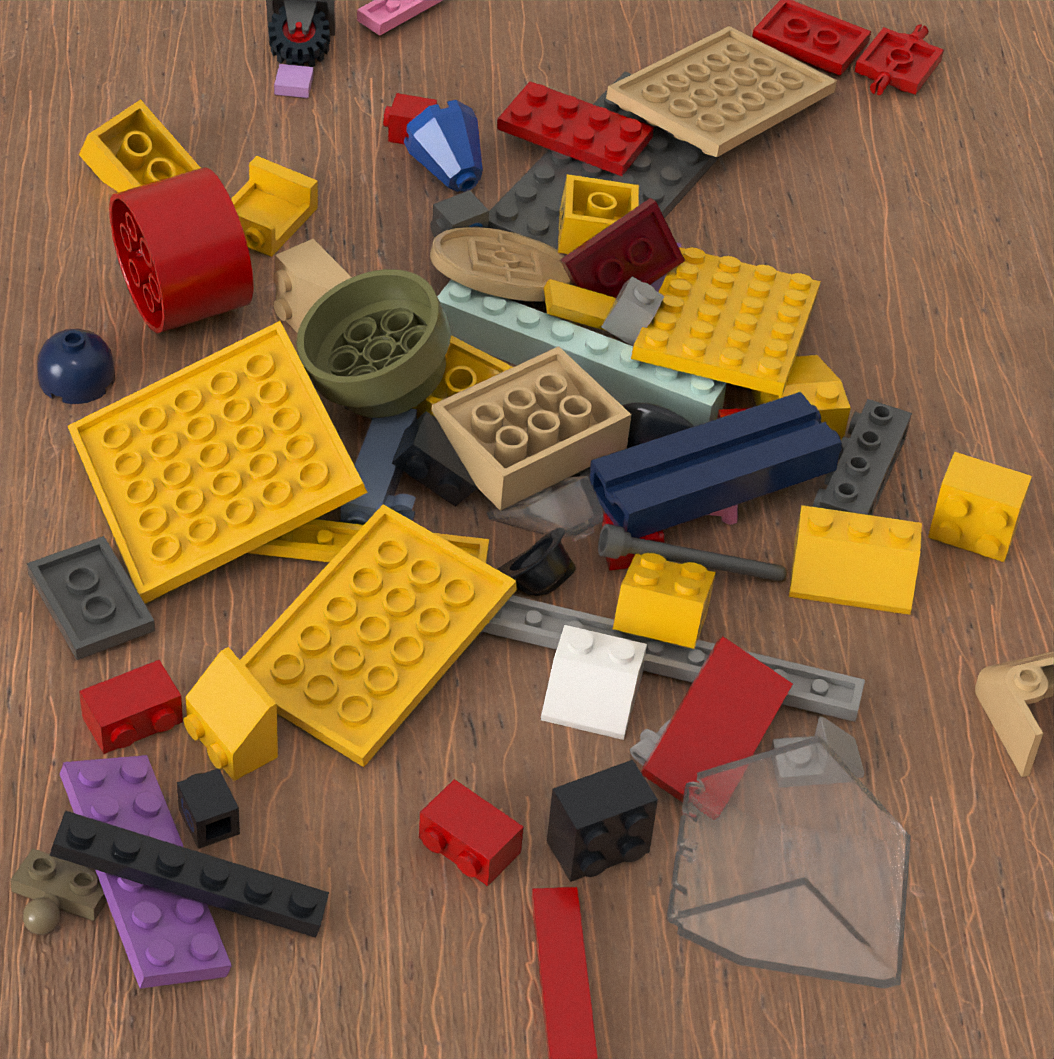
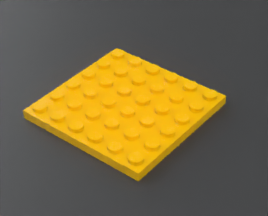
(214, 461)

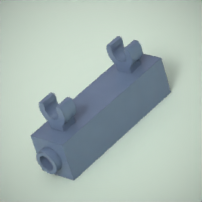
(378, 472)

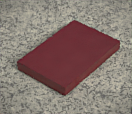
(633, 246)

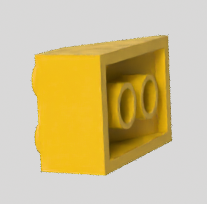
(134, 150)
(819, 387)

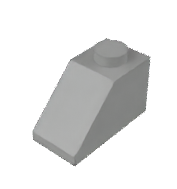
(632, 310)

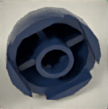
(75, 366)

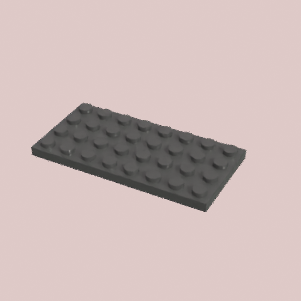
(662, 170)

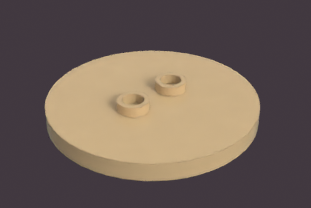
(497, 262)

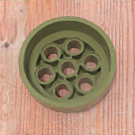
(376, 342)

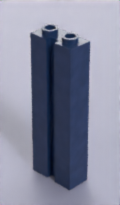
(715, 465)

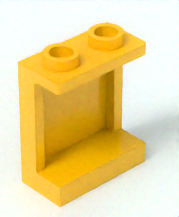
(274, 204)

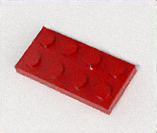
(575, 128)

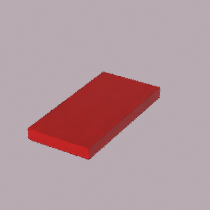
(717, 719)

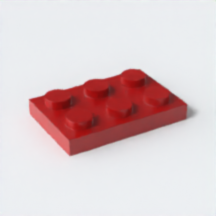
(812, 36)

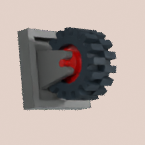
(300, 29)

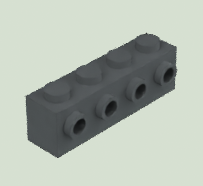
(865, 459)

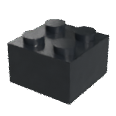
(601, 820)

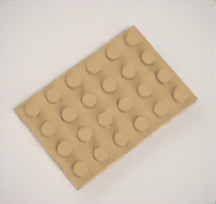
(721, 91)

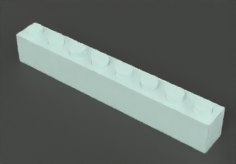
(521, 333)

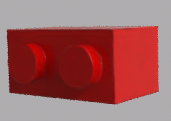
(131, 706)
(470, 832)

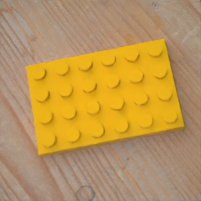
(729, 321)
(375, 633)

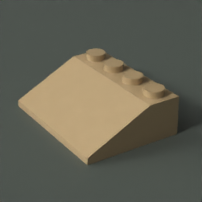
(532, 426)

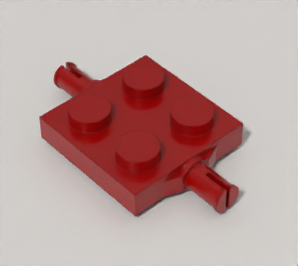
(899, 60)

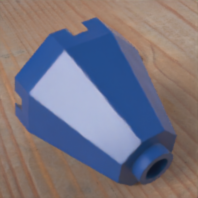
(447, 144)

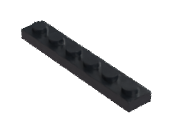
(189, 873)

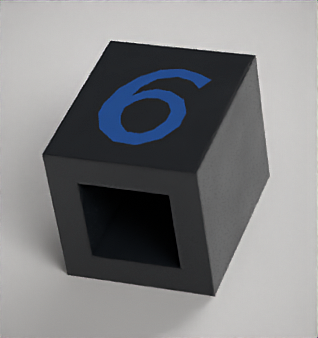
(208, 808)

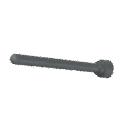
(616, 542)

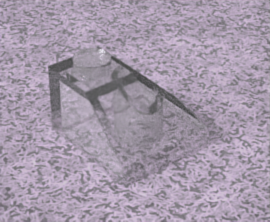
(566, 505)

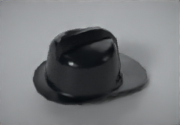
(542, 566)

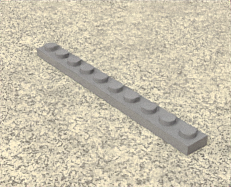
(543, 625)

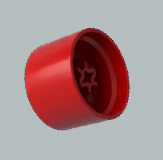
(181, 249)

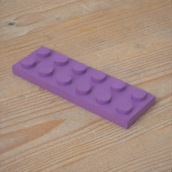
(162, 933)

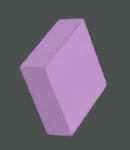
(293, 81)

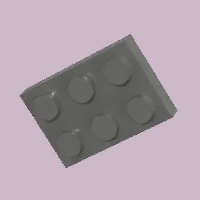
(90, 597)

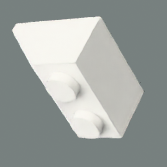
(594, 682)

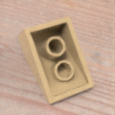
(302, 278)

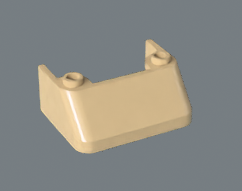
(1004, 695)

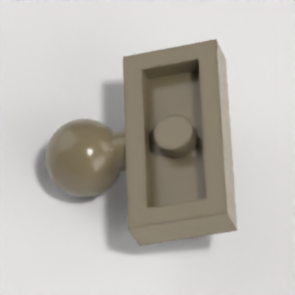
(56, 886)

